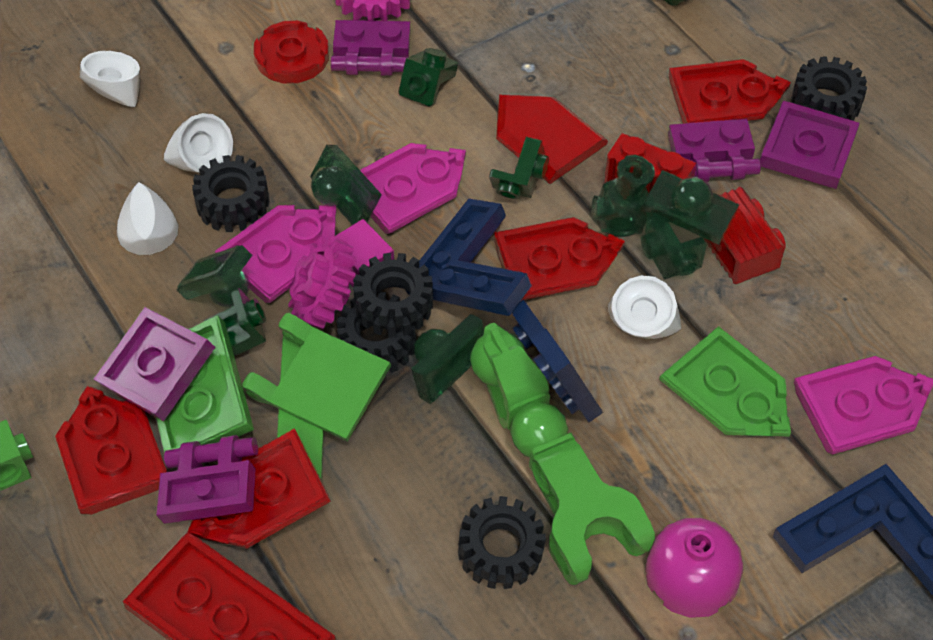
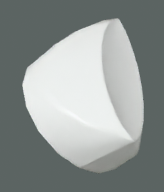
(112, 76)
(198, 142)
(146, 222)
(645, 308)

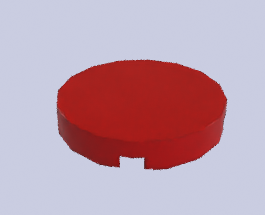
(291, 52)

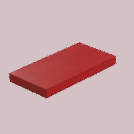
(208, 597)

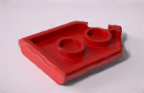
(724, 91)
(544, 118)
(557, 255)
(108, 452)
(284, 492)

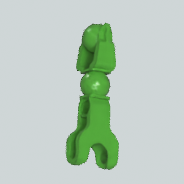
(560, 466)

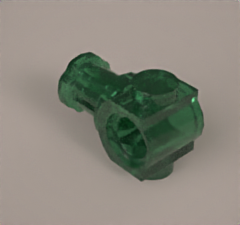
(622, 199)

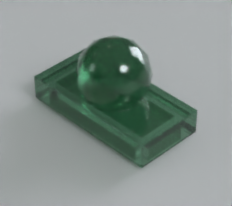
(342, 184)
(691, 206)
(217, 276)
(444, 357)

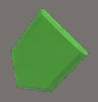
(731, 387)

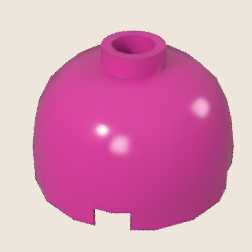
(694, 567)

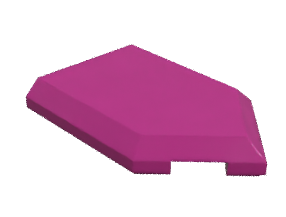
(413, 183)
(279, 243)
(862, 402)

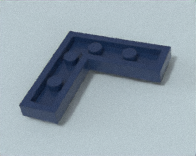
(469, 283)
(554, 364)
(866, 505)

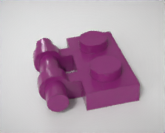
(370, 46)
(717, 148)
(208, 490)

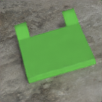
(326, 381)

